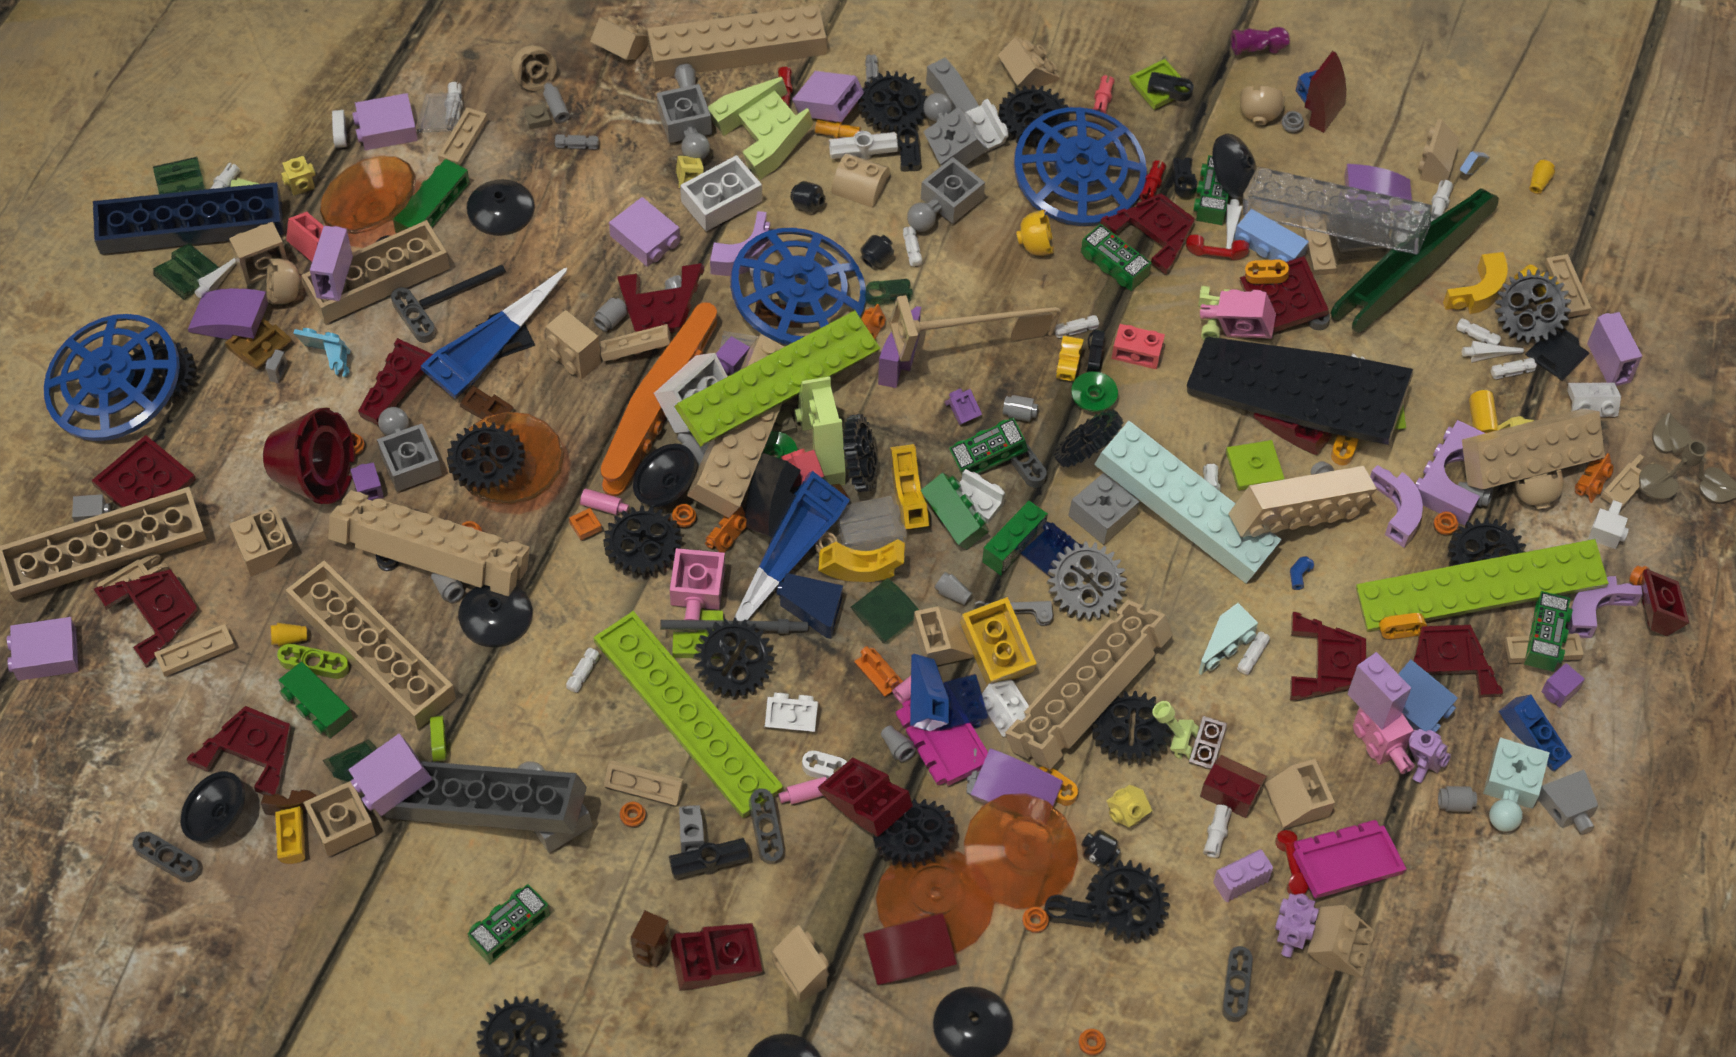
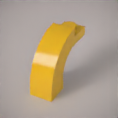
(1477, 298)
(907, 487)
(861, 566)

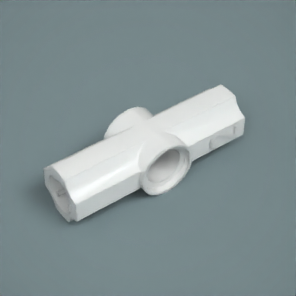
(863, 145)

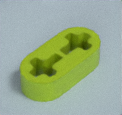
(438, 738)

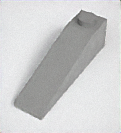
(946, 80)

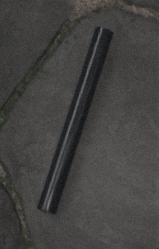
(462, 286)

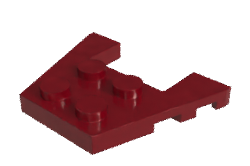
(1159, 220)
(661, 306)
(161, 603)
(1455, 651)
(1336, 660)
(253, 738)

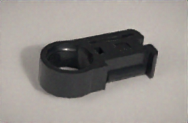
(1166, 85)
(908, 151)
(1183, 175)
(1095, 350)
(1076, 911)

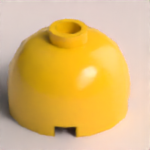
(1036, 233)

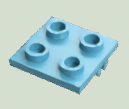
(331, 343)

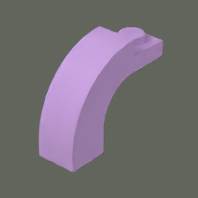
(725, 254)
(1407, 502)
(1587, 602)

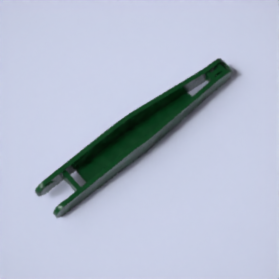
(1402, 271)

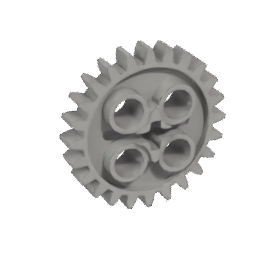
(1072, 596)

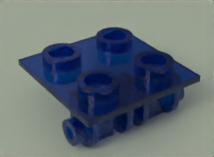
(1047, 546)
(965, 702)

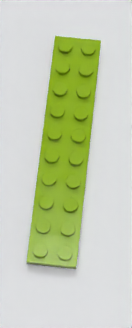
(776, 378)
(1484, 584)
(687, 712)

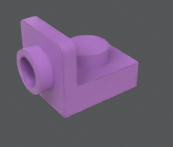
(963, 405)

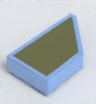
(1473, 162)

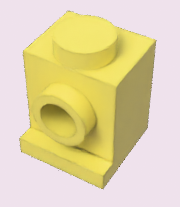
(688, 168)

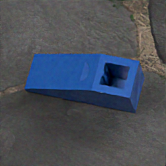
(928, 695)
(1534, 730)

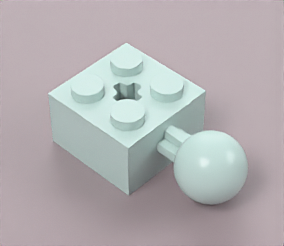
(1516, 779)

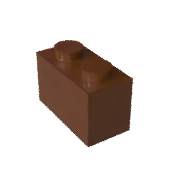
(650, 939)

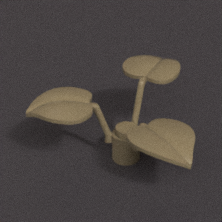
(1673, 437)

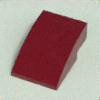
(1326, 93)
(1300, 436)
(866, 796)
(909, 948)
(715, 955)

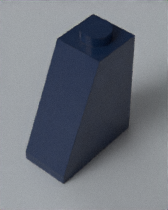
(811, 601)

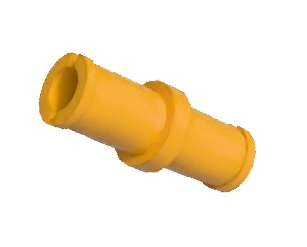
(836, 129)

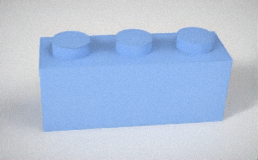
(1270, 238)

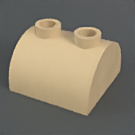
(859, 180)

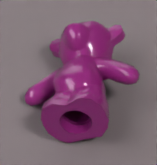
(1254, 40)

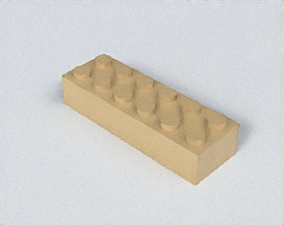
(382, 268)
(1533, 448)
(1302, 501)

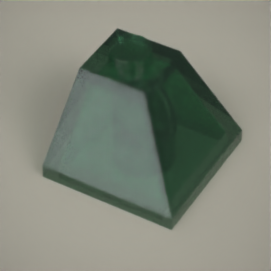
(344, 760)

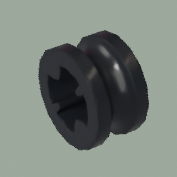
(386, 566)

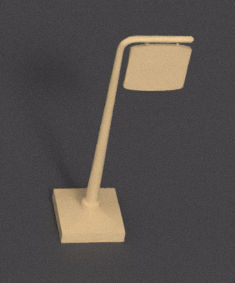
(905, 330)

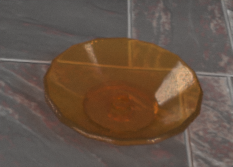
(368, 194)
(542, 459)
(1003, 866)
(907, 896)

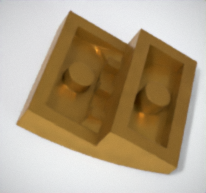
(258, 350)

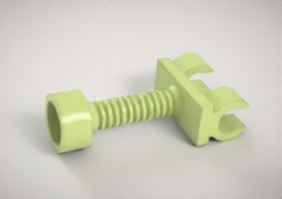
(1211, 328)
(1182, 729)

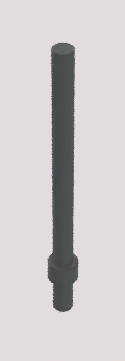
(782, 626)

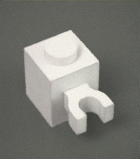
(1609, 526)

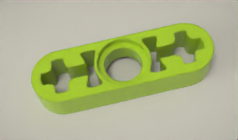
(307, 652)

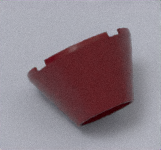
(312, 456)

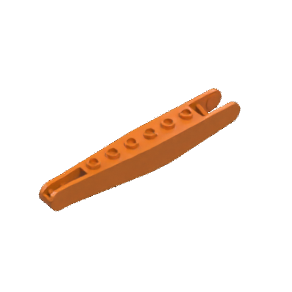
(644, 415)

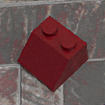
(1663, 603)
(1232, 785)

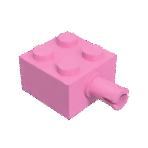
(1243, 314)
(697, 581)
(1385, 743)

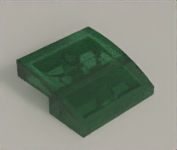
(179, 176)
(184, 270)
(885, 610)

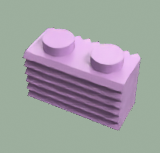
(1243, 875)

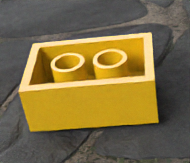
(998, 642)

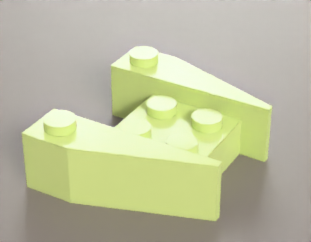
(767, 121)
(818, 412)

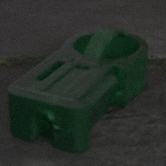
(891, 290)

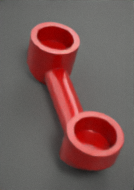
(1238, 250)
(1285, 842)

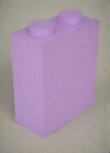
(828, 95)
(385, 122)
(644, 232)
(331, 263)
(1614, 349)
(43, 648)
(1379, 690)
(389, 775)

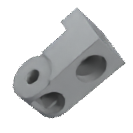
(690, 828)

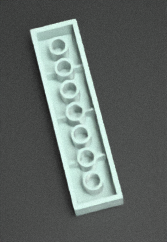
(1183, 500)

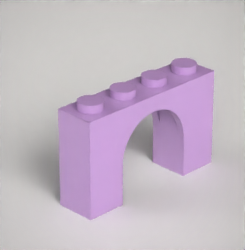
(1436, 488)

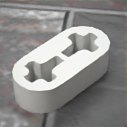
(339, 128)
(825, 764)

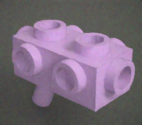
(1428, 752)
(1295, 922)

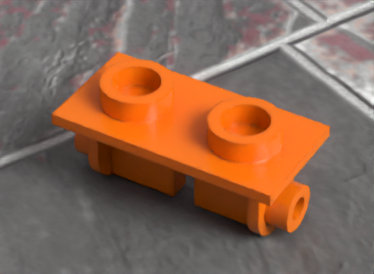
(874, 320)
(1599, 471)
(731, 528)
(878, 671)

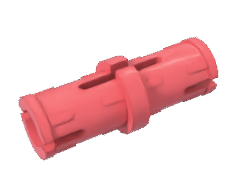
(1103, 94)

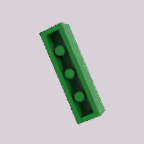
(434, 196)

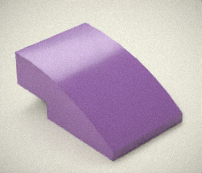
(1377, 180)
(229, 313)
(889, 360)
(1008, 775)

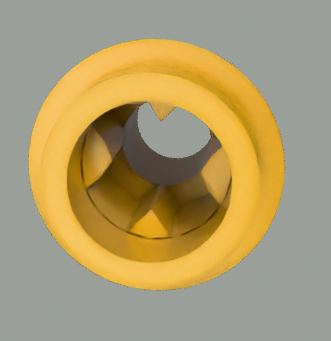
(1541, 175)
(287, 634)

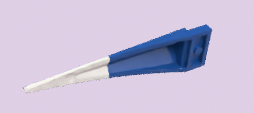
(467, 357)
(807, 519)

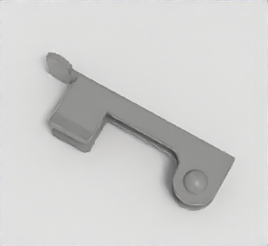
(1041, 610)

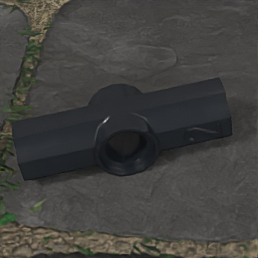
(724, 853)

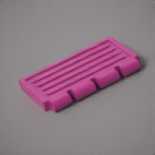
(946, 751)
(1347, 858)

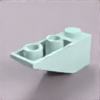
(1232, 630)

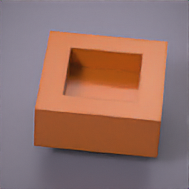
(585, 524)

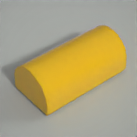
(1483, 411)
(290, 835)

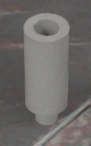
(555, 103)

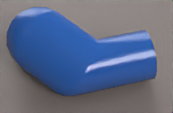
(1297, 570)

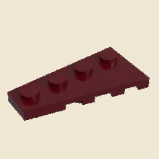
(395, 379)

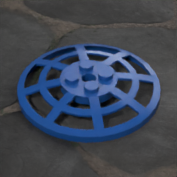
(1075, 173)
(788, 289)
(116, 381)

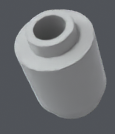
(610, 314)
(1020, 408)
(1457, 799)

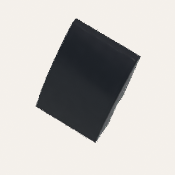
(769, 494)

